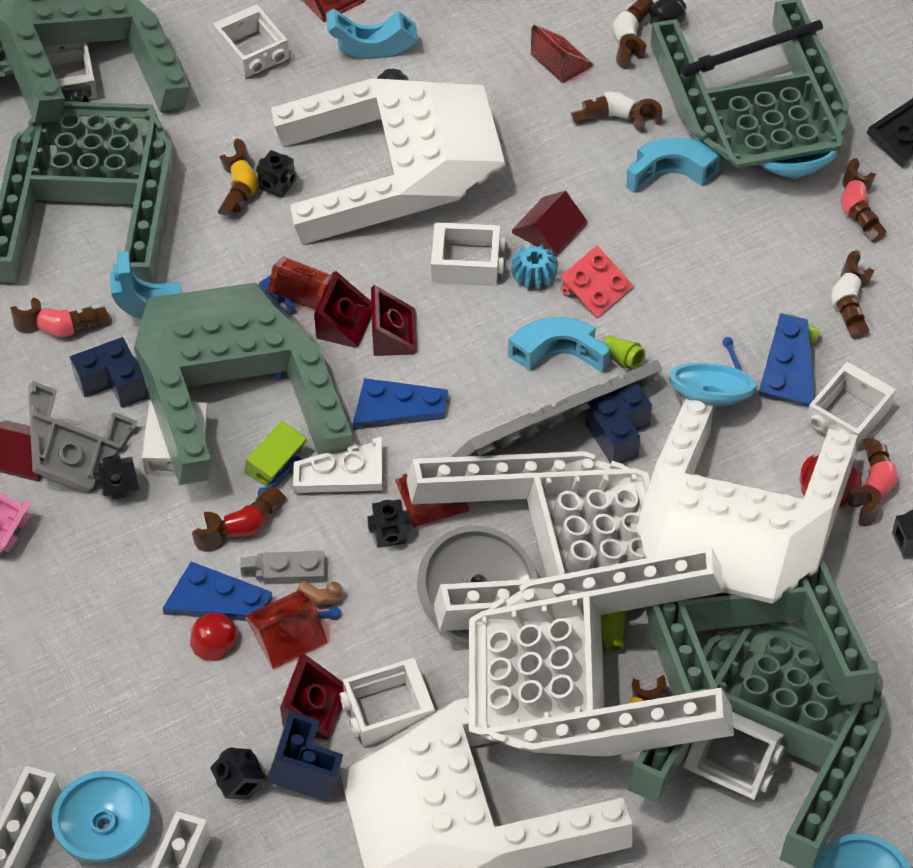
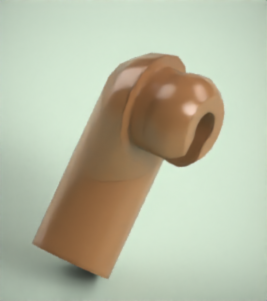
(321, 597)

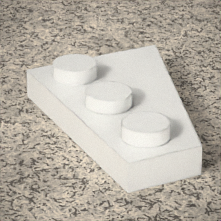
(341, 472)

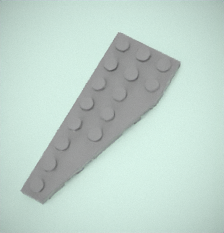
(549, 417)

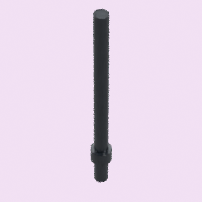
(708, 62)

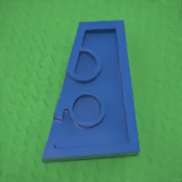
(789, 363)
(393, 401)
(207, 591)

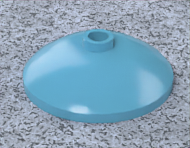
(801, 166)
(712, 383)
(100, 800)
(860, 852)

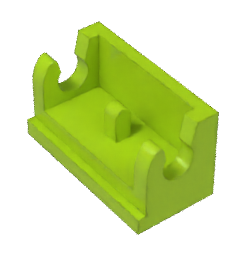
(273, 453)

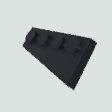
(895, 133)

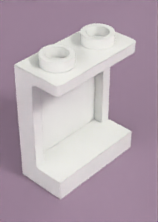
(155, 453)

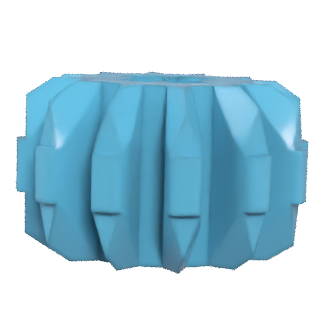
(534, 266)

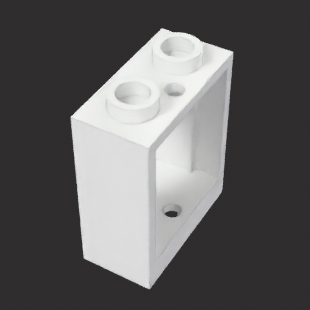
(252, 20)
(69, 54)
(466, 271)
(853, 381)
(380, 680)
(697, 761)

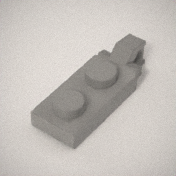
(285, 567)

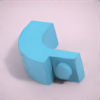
(372, 41)
(673, 156)
(131, 292)
(557, 336)

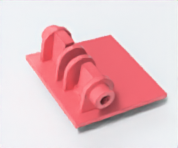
(595, 281)

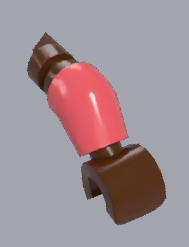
(855, 201)
(55, 321)
(879, 483)

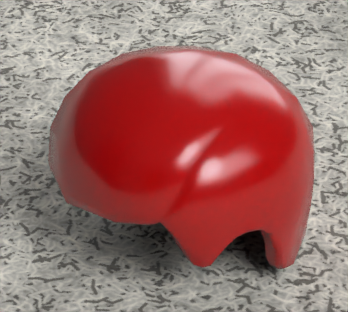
(213, 636)

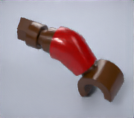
(239, 523)

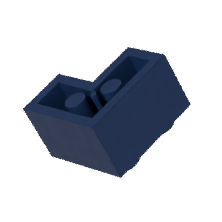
(109, 367)
(616, 422)
(300, 763)

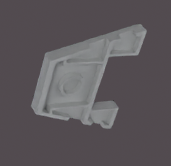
(66, 451)

